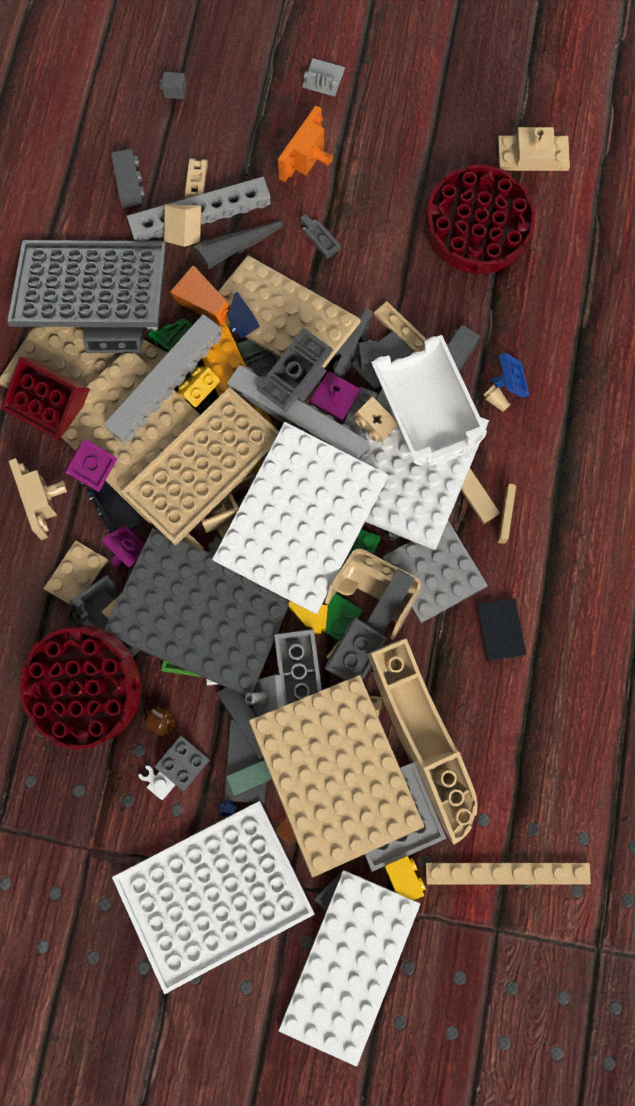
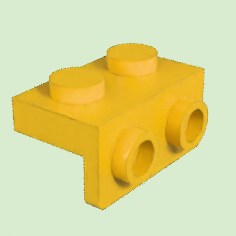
(198, 385)

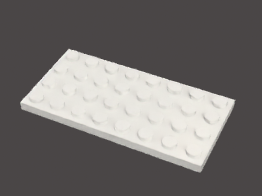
(349, 967)

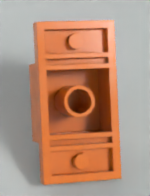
(304, 147)

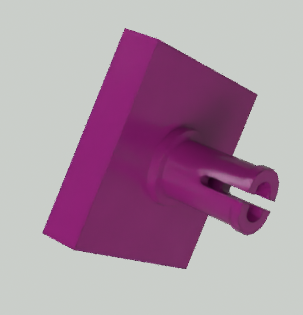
(335, 396)
(90, 465)
(124, 545)

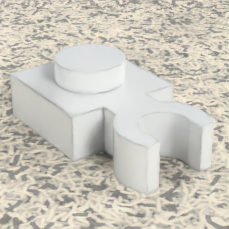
(159, 784)

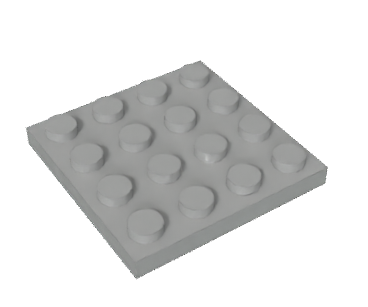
(445, 573)
(417, 840)

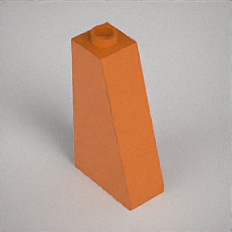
(201, 297)

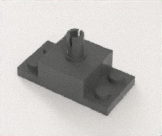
(347, 353)
(296, 371)

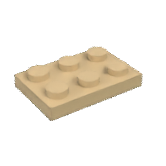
(76, 572)

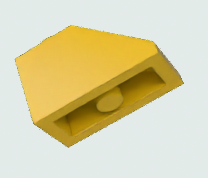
(309, 619)

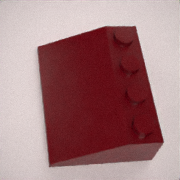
(44, 397)

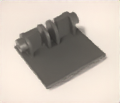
(181, 763)

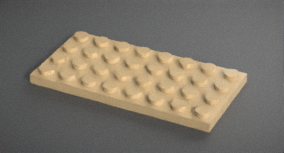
(286, 308)
(201, 466)

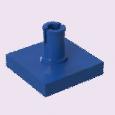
(512, 376)

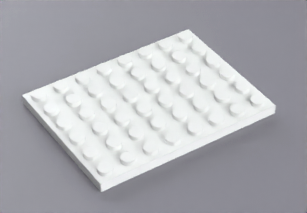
(414, 497)
(300, 517)
(212, 896)

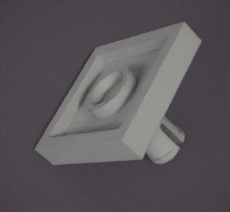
(266, 695)

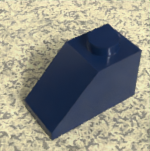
(241, 317)

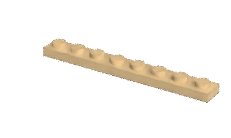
(508, 873)

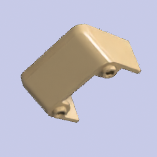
(372, 576)

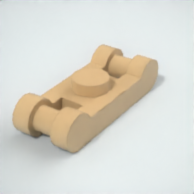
(196, 177)

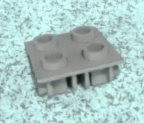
(323, 77)

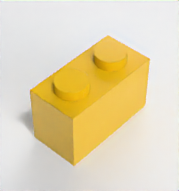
(404, 878)

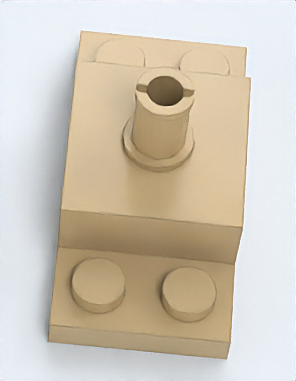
(533, 150)
(36, 497)

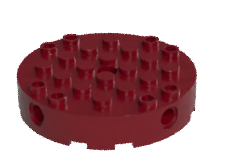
(479, 219)
(73, 660)

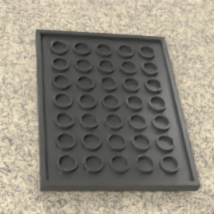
(88, 284)
(197, 614)

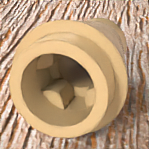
(497, 398)

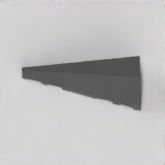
(219, 248)

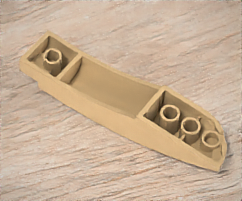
(425, 737)

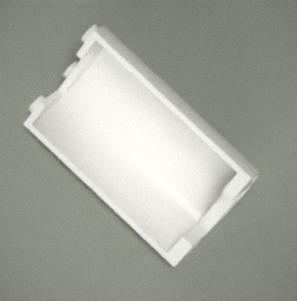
(430, 403)

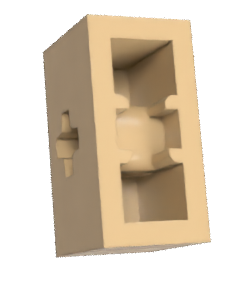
(384, 421)

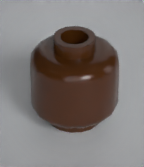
(159, 720)

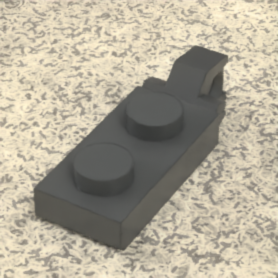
(319, 236)

